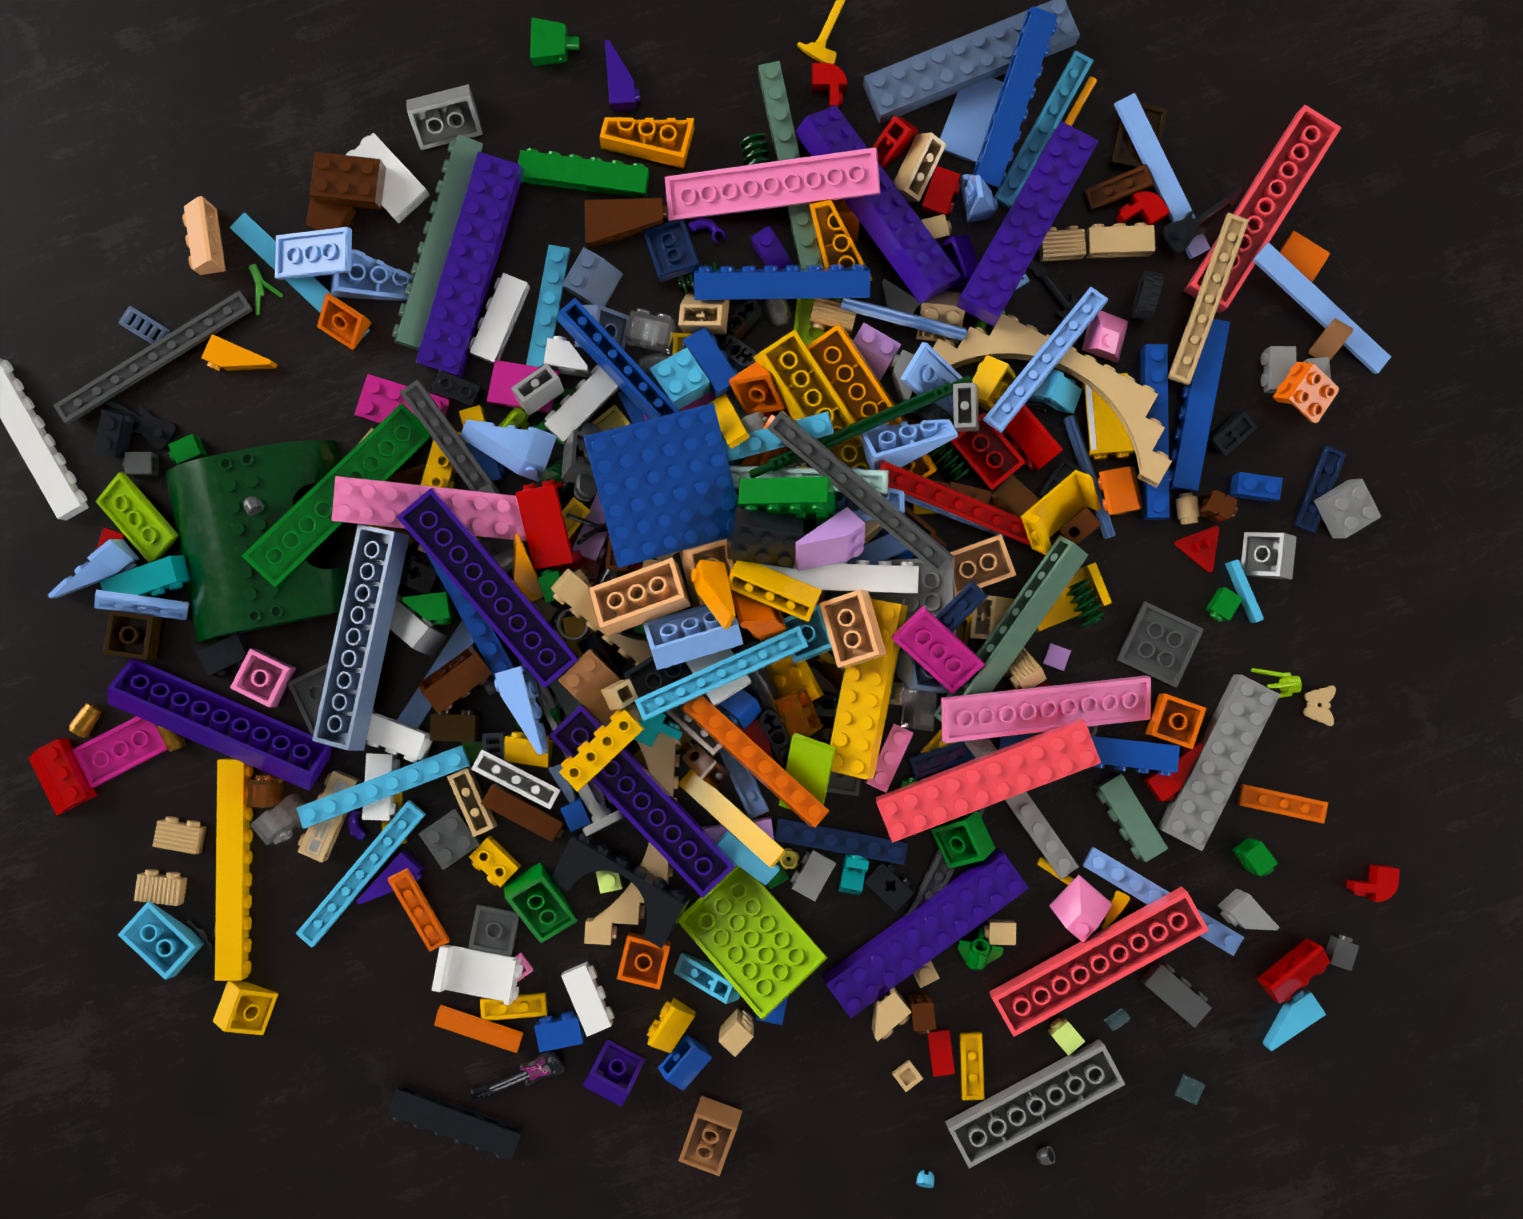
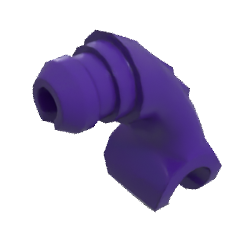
(704, 223)
(354, 827)

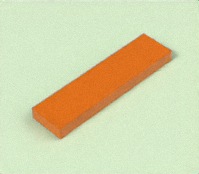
(1282, 803)
(418, 909)
(478, 1029)

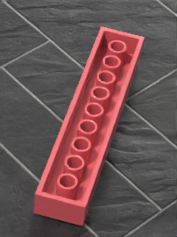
(1273, 194)
(988, 780)
(1098, 961)

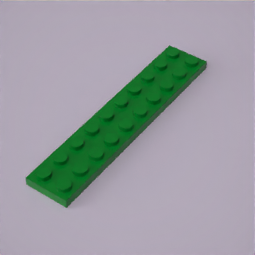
(311, 517)

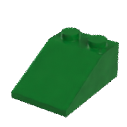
(539, 902)

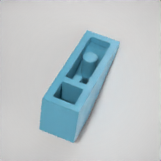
(706, 977)
(1293, 1018)

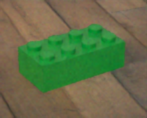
(790, 496)

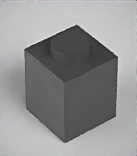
(141, 464)
(1342, 951)

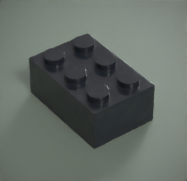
(764, 538)

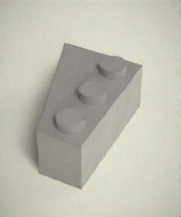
(415, 629)

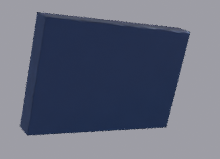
(671, 249)

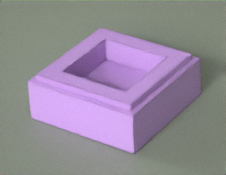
(1056, 657)

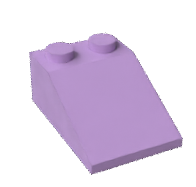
(876, 349)
(831, 542)

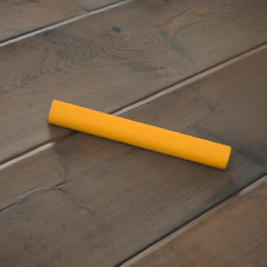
(1080, 101)

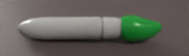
(554, 710)

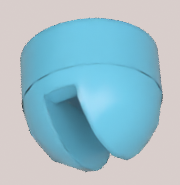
(925, 1180)

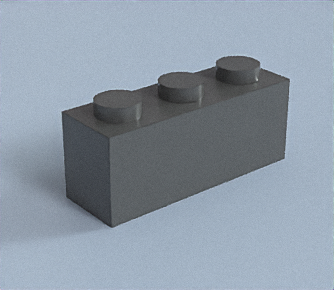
(1176, 993)

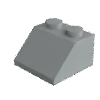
(898, 367)
(1268, 555)
(1244, 911)

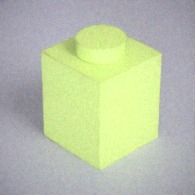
(609, 881)
(1065, 1035)

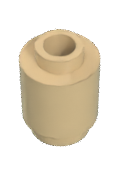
(1187, 508)

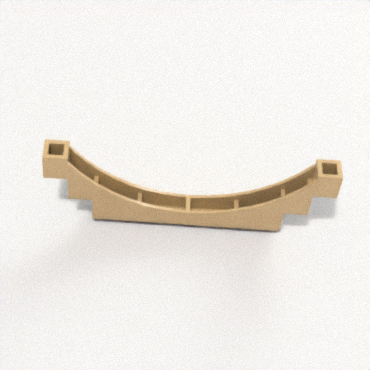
(1124, 396)
(627, 908)

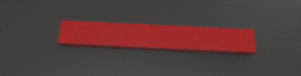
(955, 502)

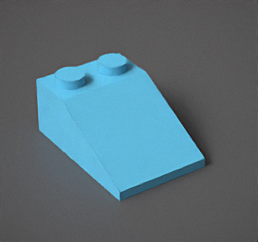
(161, 940)

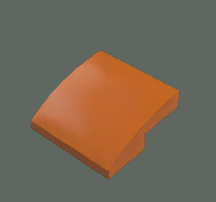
(1304, 255)

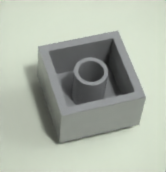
(1347, 508)

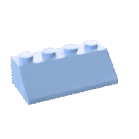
(689, 636)

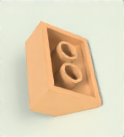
(203, 237)

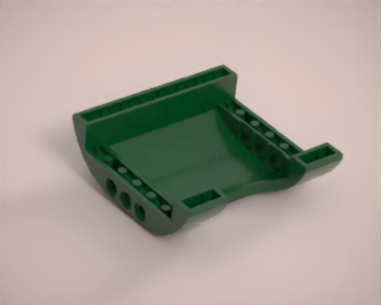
(216, 531)

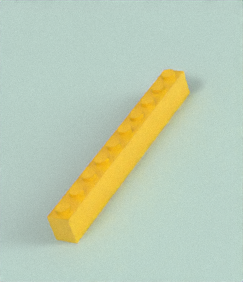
(232, 871)

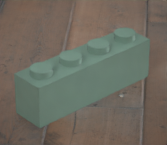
(1131, 817)

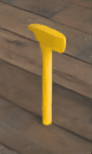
(817, 50)
(1118, 901)

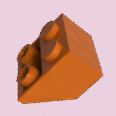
(1120, 490)
(760, 619)

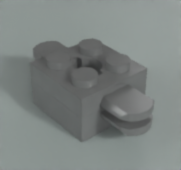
(576, 463)

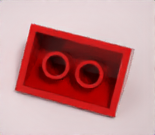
(1031, 439)
(988, 453)
(61, 775)
(1294, 971)

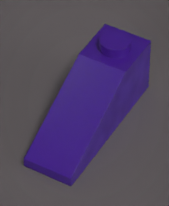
(620, 83)
(770, 248)
(381, 885)

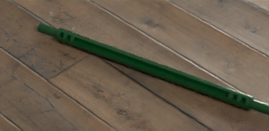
(864, 425)

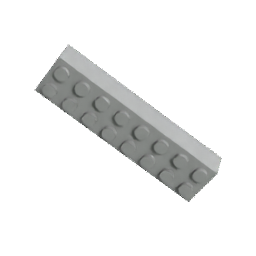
(1220, 763)
(1034, 1103)

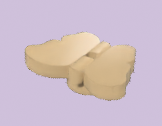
(1323, 697)

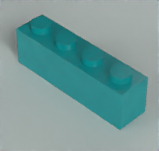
(150, 578)

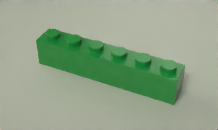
(584, 174)

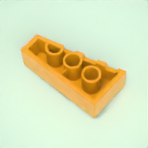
(649, 138)
(833, 236)

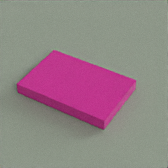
(504, 377)

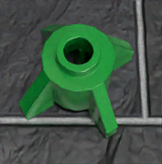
(978, 952)

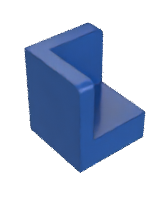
(576, 814)

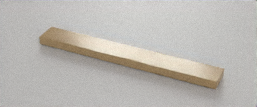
(1208, 299)

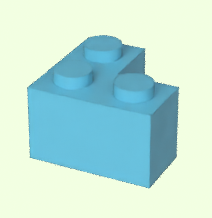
(1058, 392)

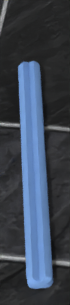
(903, 318)
(1084, 462)

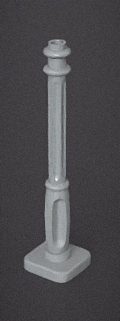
(590, 793)

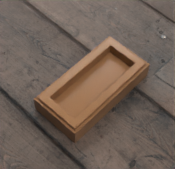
(1331, 339)

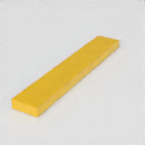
(732, 818)

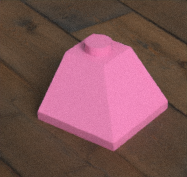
(1105, 336)
(1081, 908)

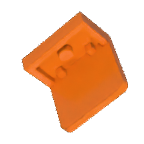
(1307, 390)

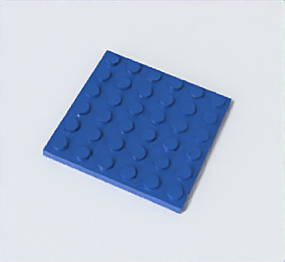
(663, 484)

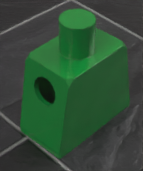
(550, 42)

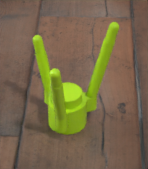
(517, 418)
(1287, 685)

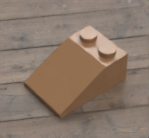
(587, 680)
(710, 1135)

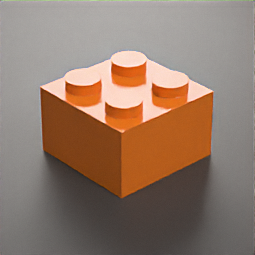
(1175, 721)
(643, 961)

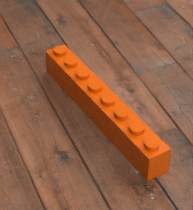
(755, 760)

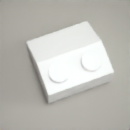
(563, 357)

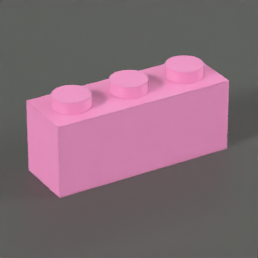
(890, 756)

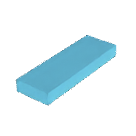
(1244, 590)
(746, 858)

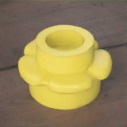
(794, 859)

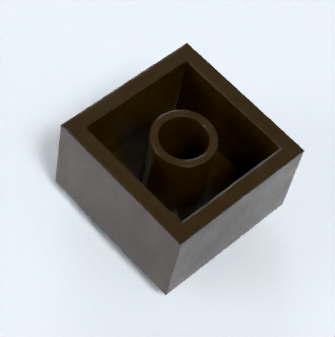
(132, 635)
(456, 727)

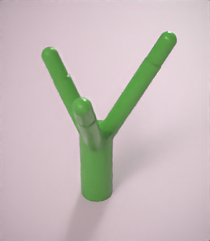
(259, 286)

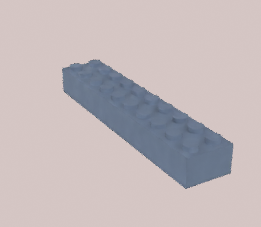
(958, 64)
(360, 638)

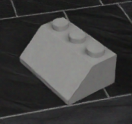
(443, 116)

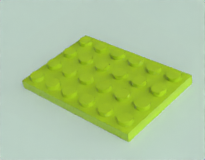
(752, 940)

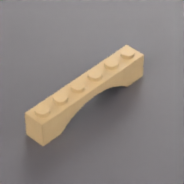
(576, 593)

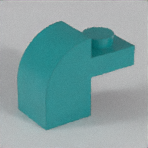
(656, 725)
(853, 874)

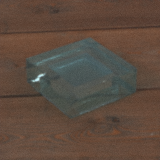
(1117, 1019)
(1190, 1089)

